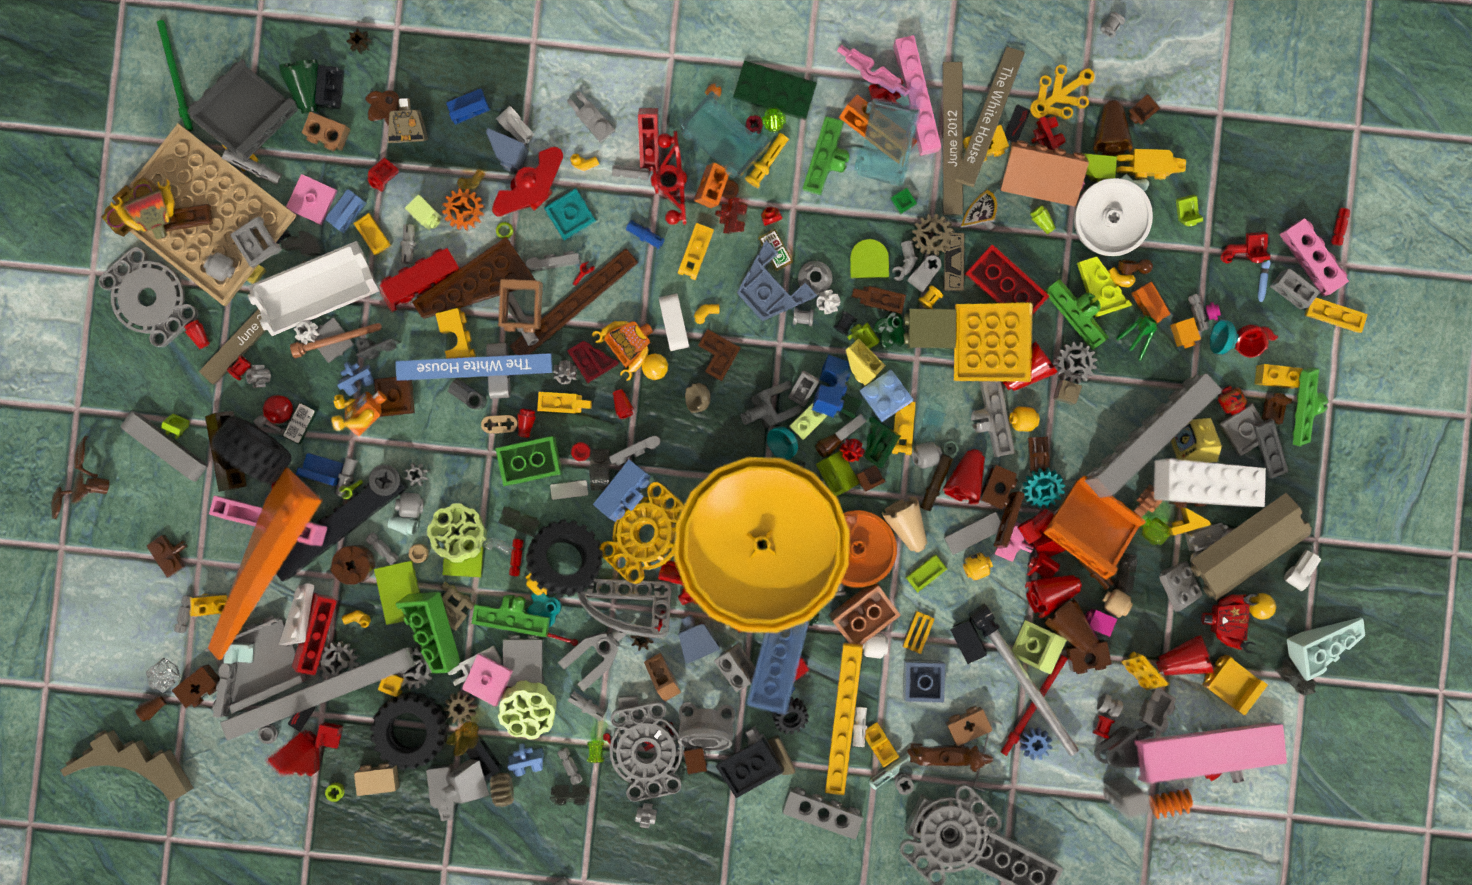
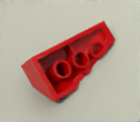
(297, 756)

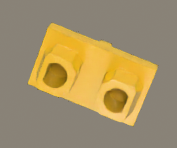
(207, 604)

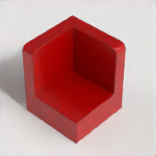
(329, 735)

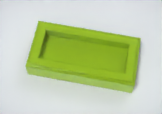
(926, 573)

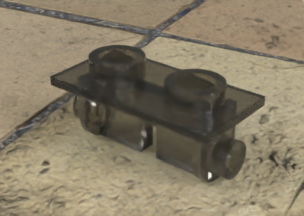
(522, 523)
(1122, 579)
(1290, 674)
(562, 794)

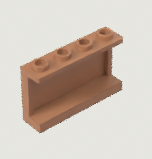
(1044, 173)

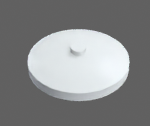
(1113, 217)

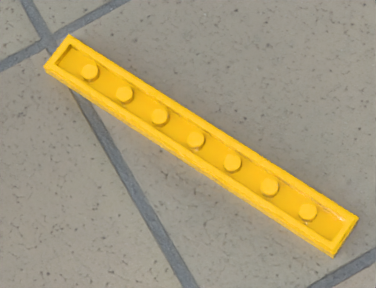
(843, 718)

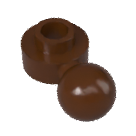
(1128, 266)

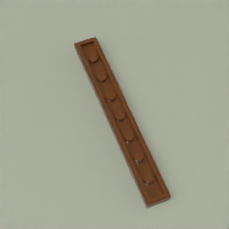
(578, 301)

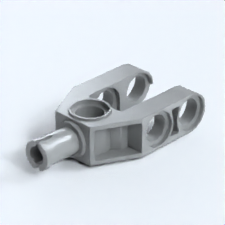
(608, 655)

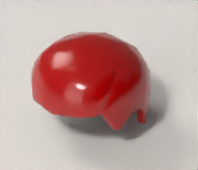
(277, 409)

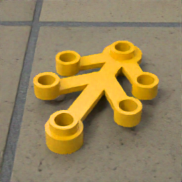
(1059, 94)

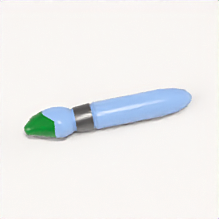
(1263, 279)

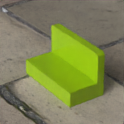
(837, 474)

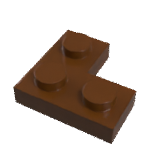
(723, 352)

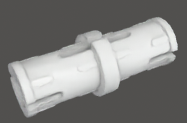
(859, 727)

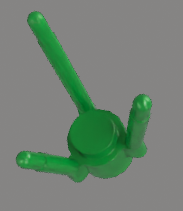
(1146, 326)

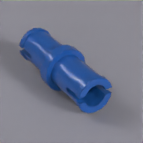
(645, 234)

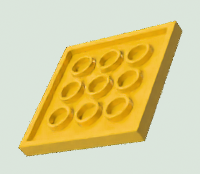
(993, 342)

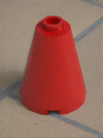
(1040, 369)
(967, 478)
(1050, 593)
(1186, 659)

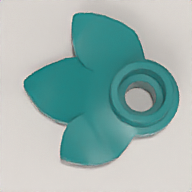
(542, 608)

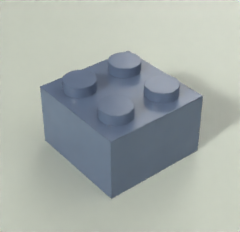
(924, 681)

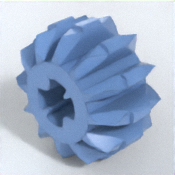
(1033, 737)

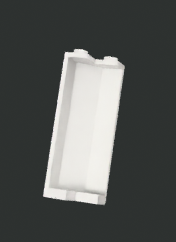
(313, 288)

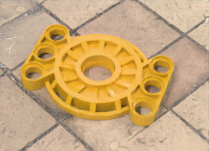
(626, 534)

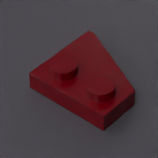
(591, 361)

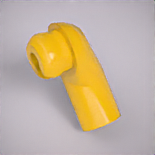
(583, 164)
(1121, 280)
(704, 310)
(357, 616)

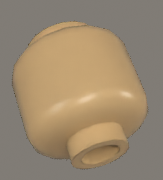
(1117, 603)

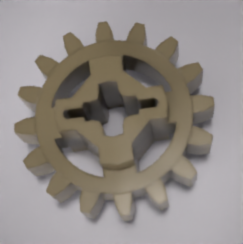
(934, 227)

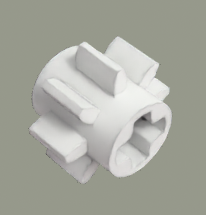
(828, 301)
(306, 332)

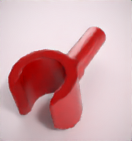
(583, 270)

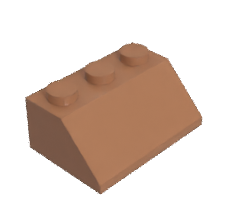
(864, 615)

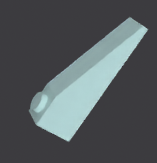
(1320, 646)

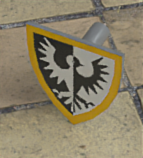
(981, 211)

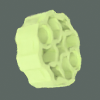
(458, 552)
(531, 712)

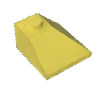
(863, 362)

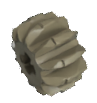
(456, 712)
(502, 789)

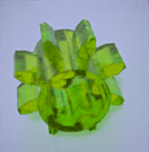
(773, 120)

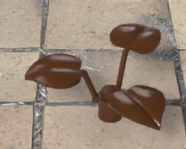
(80, 490)

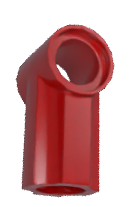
(1033, 527)

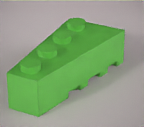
(431, 629)

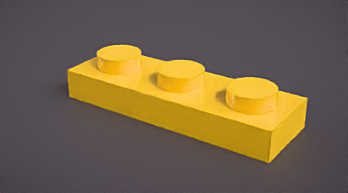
(1336, 315)

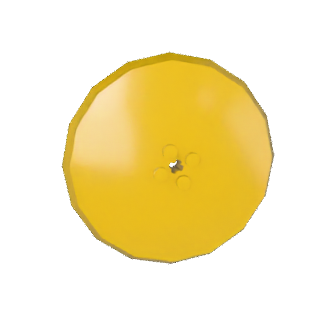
(802, 553)

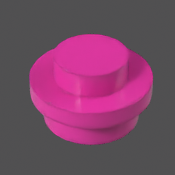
(1213, 311)

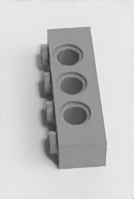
(1126, 797)
(848, 828)

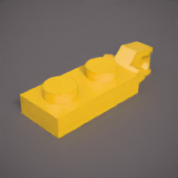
(562, 402)

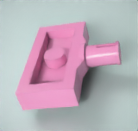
(1015, 544)

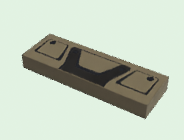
(954, 264)

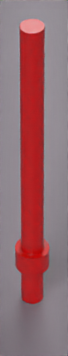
(1013, 737)

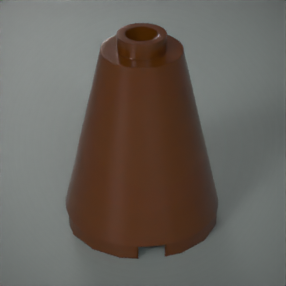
(1113, 131)
(1073, 626)

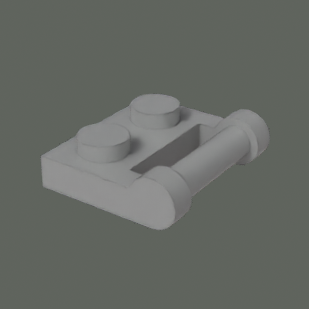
(250, 245)

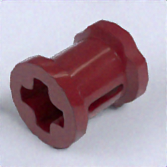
(751, 120)

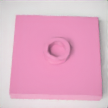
(311, 199)
(487, 679)

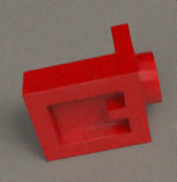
(381, 174)

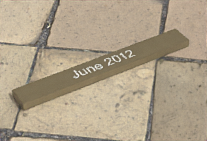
(952, 137)
(235, 346)

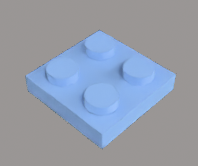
(886, 395)

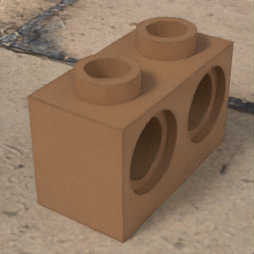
(327, 128)

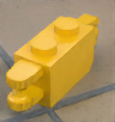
(1151, 163)

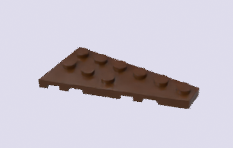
(475, 280)

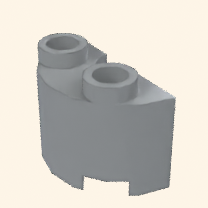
(1157, 709)

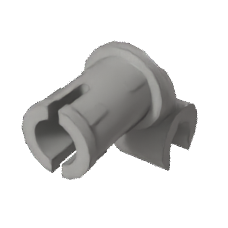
(909, 260)

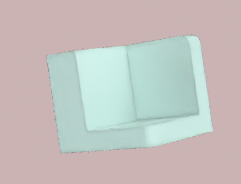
(239, 653)

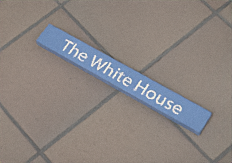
(474, 366)

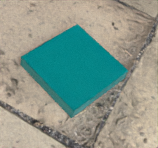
(570, 214)

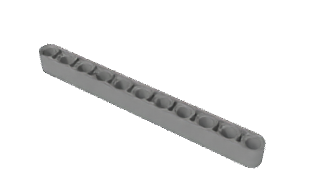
(317, 693)

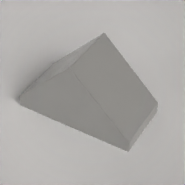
(803, 388)

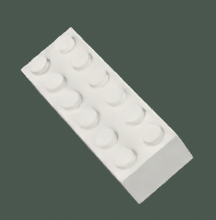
(1209, 483)

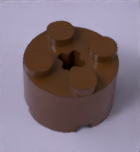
(342, 567)

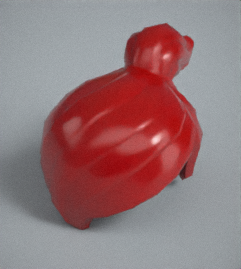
(1254, 340)

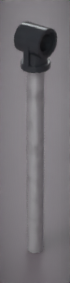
(984, 620)

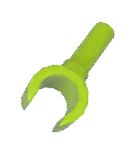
(349, 489)

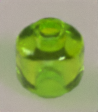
(1155, 531)

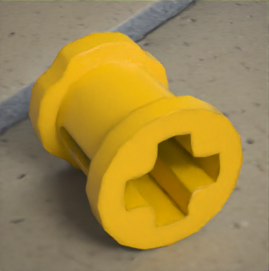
(930, 297)

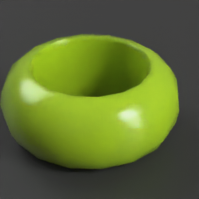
(504, 224)

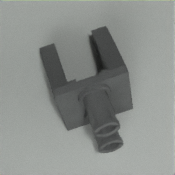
(764, 410)
(1122, 747)

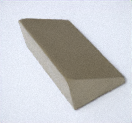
(782, 755)

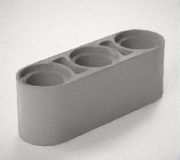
(498, 385)

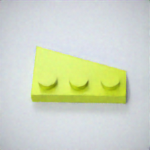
(1098, 282)

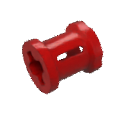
(239, 367)
(1103, 726)

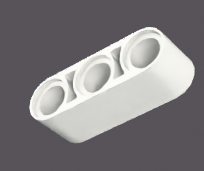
(673, 322)

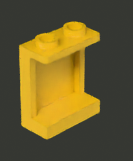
(1234, 684)

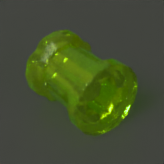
(595, 751)

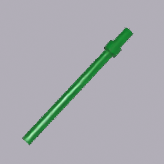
(183, 108)

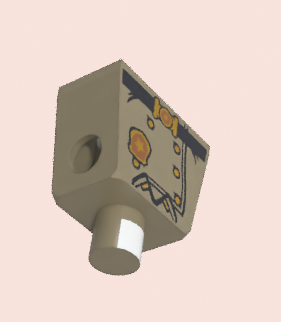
(406, 124)

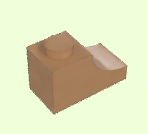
(662, 677)

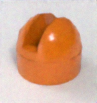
(718, 91)

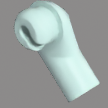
(1143, 184)

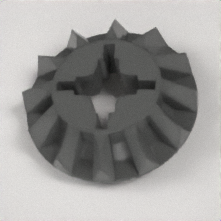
(377, 485)

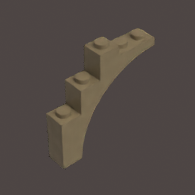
(159, 768)

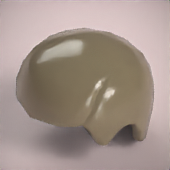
(697, 398)

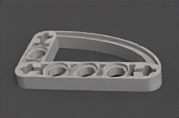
(632, 595)

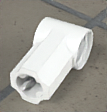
(512, 122)
(1300, 573)

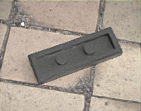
(1270, 448)

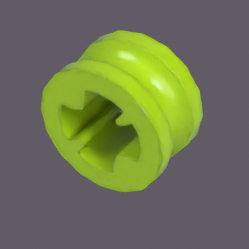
(332, 798)

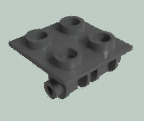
(370, 350)

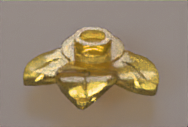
(464, 738)

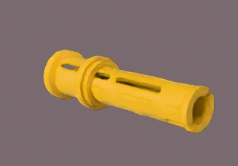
(762, 168)

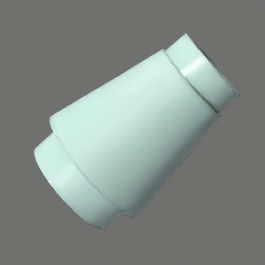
(403, 525)

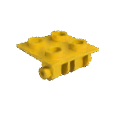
(1144, 671)

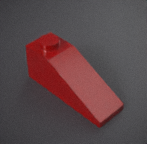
(648, 133)

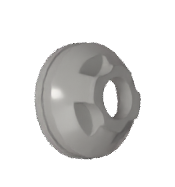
(823, 269)

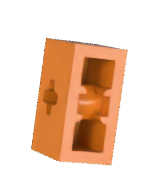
(711, 185)

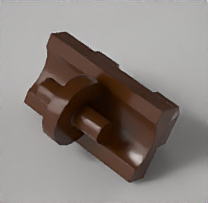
(1038, 453)

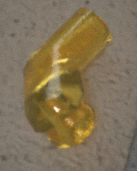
(471, 183)

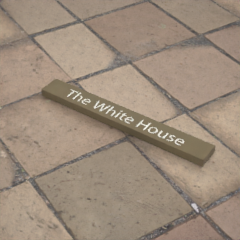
(990, 117)

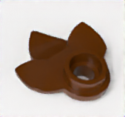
(379, 107)

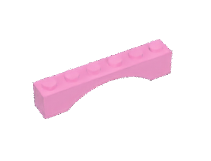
(913, 77)
(249, 514)

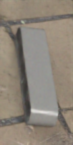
(164, 446)

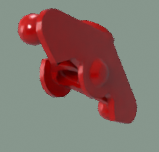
(530, 185)
(672, 216)

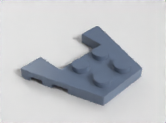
(764, 293)

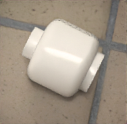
(876, 646)

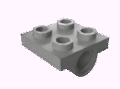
(1180, 585)

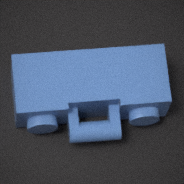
(621, 490)

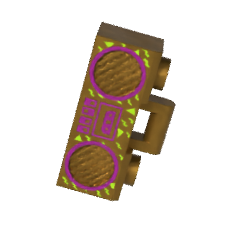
(112, 218)

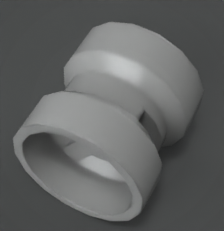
(1110, 706)

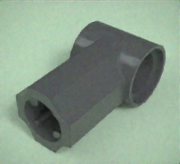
(466, 394)

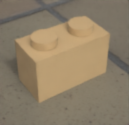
(376, 779)

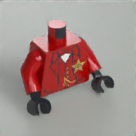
(1230, 620)

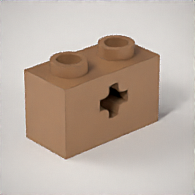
(978, 727)

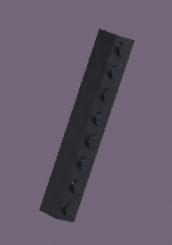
(338, 525)

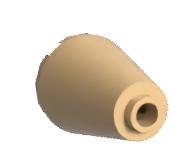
(907, 523)

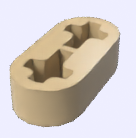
(499, 419)

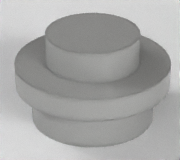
(268, 734)

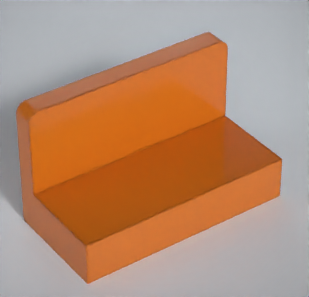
(1151, 302)

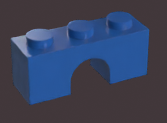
(834, 373)

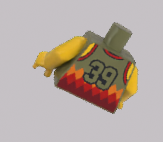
(148, 211)

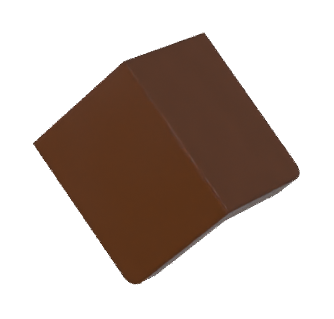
(870, 478)
(695, 760)

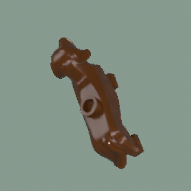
(948, 756)

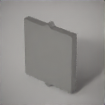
(332, 351)

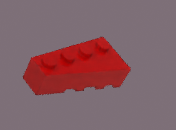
(417, 278)

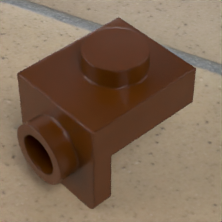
(1143, 109)
(1275, 407)

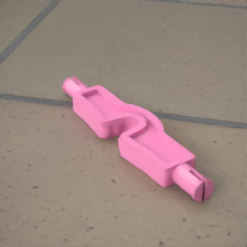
(880, 76)

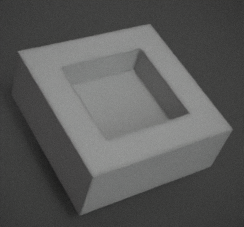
(625, 701)

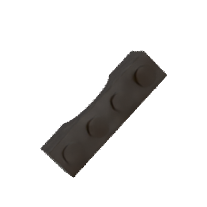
(227, 475)

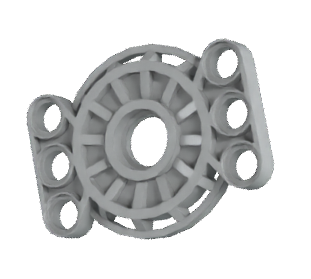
(164, 309)
(645, 770)
(957, 853)

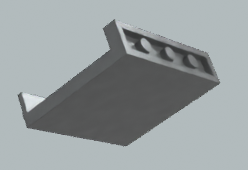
(241, 111)

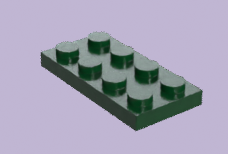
(774, 89)

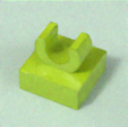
(175, 424)

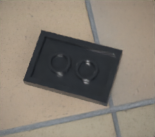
(750, 767)

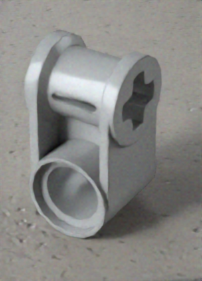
(923, 275)

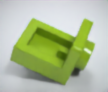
(1188, 210)
(865, 334)

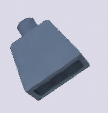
(696, 640)

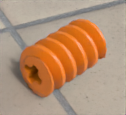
(1170, 803)

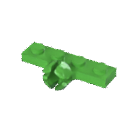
(826, 156)
(1078, 312)
(1309, 405)
(511, 617)

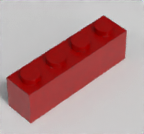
(310, 651)

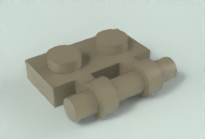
(454, 613)

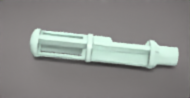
(891, 771)

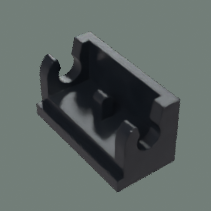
(329, 87)
(968, 641)
(488, 761)

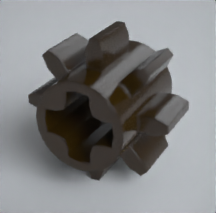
(354, 39)
(640, 645)

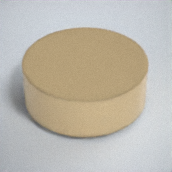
(418, 553)

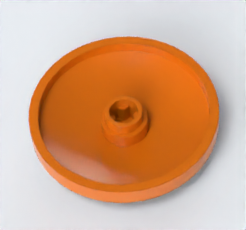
(870, 549)

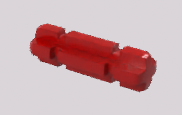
(1340, 226)
(516, 557)

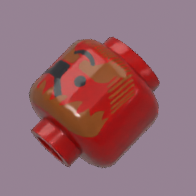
(1232, 400)

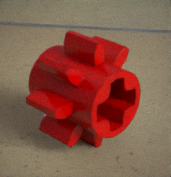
(852, 450)

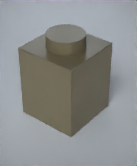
(1067, 392)

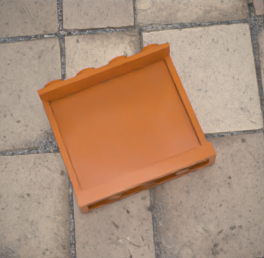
(1093, 528)

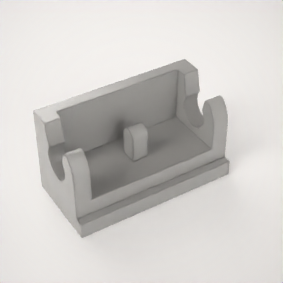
(1205, 537)

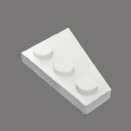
(298, 617)

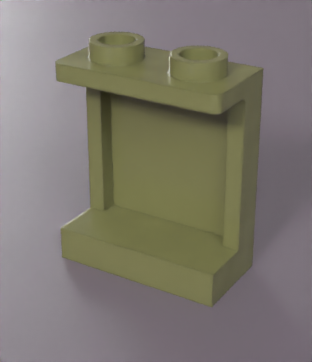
(930, 328)

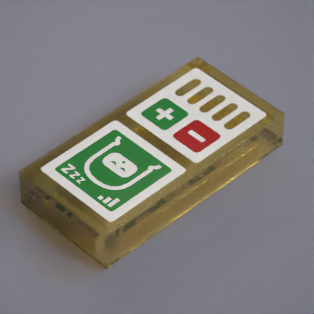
(783, 258)

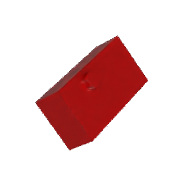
(1004, 280)

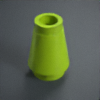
(1043, 219)

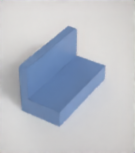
(345, 211)

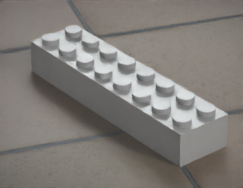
(1153, 435)
(1001, 857)

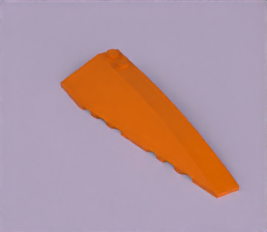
(275, 533)

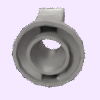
(706, 728)

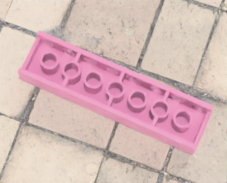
(1211, 752)

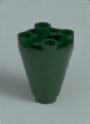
(301, 83)

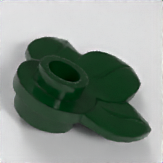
(890, 333)

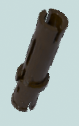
(938, 478)

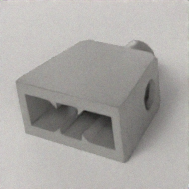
(465, 783)

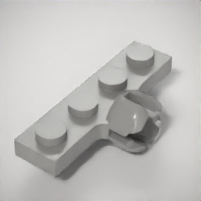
(994, 418)

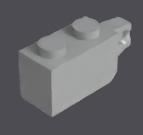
(436, 782)

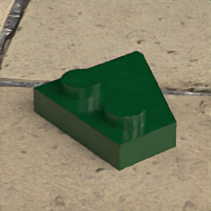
(880, 442)

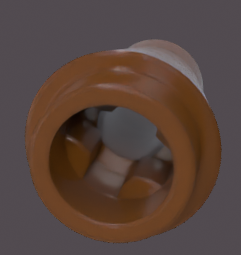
(827, 445)
(149, 708)

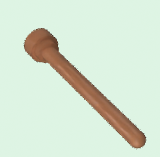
(299, 349)

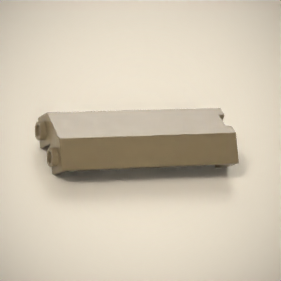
(1250, 547)

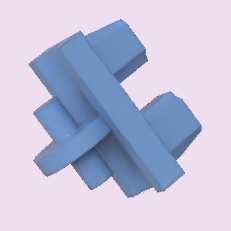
(363, 374)
(525, 757)

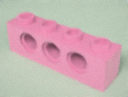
(1304, 254)

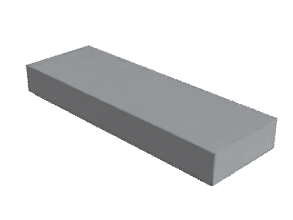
(973, 533)

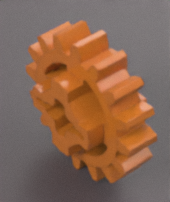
(462, 217)

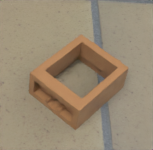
(505, 286)

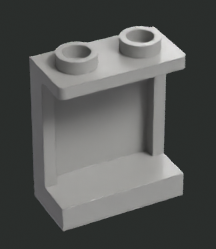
(524, 658)

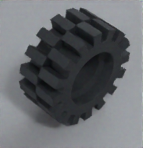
(792, 723)

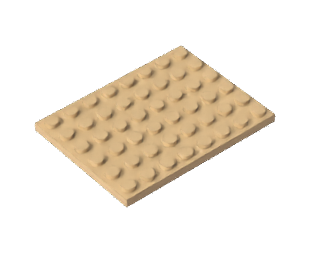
(202, 178)

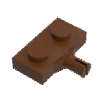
(167, 555)

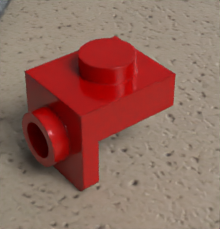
(1257, 247)
(1042, 565)

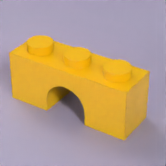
(454, 321)

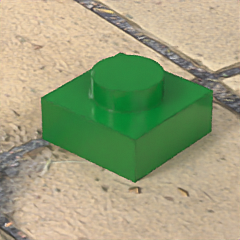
(903, 201)

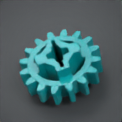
(1043, 487)

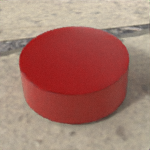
(580, 451)

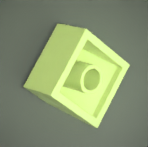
(1038, 647)

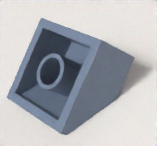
(508, 151)

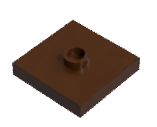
(398, 395)

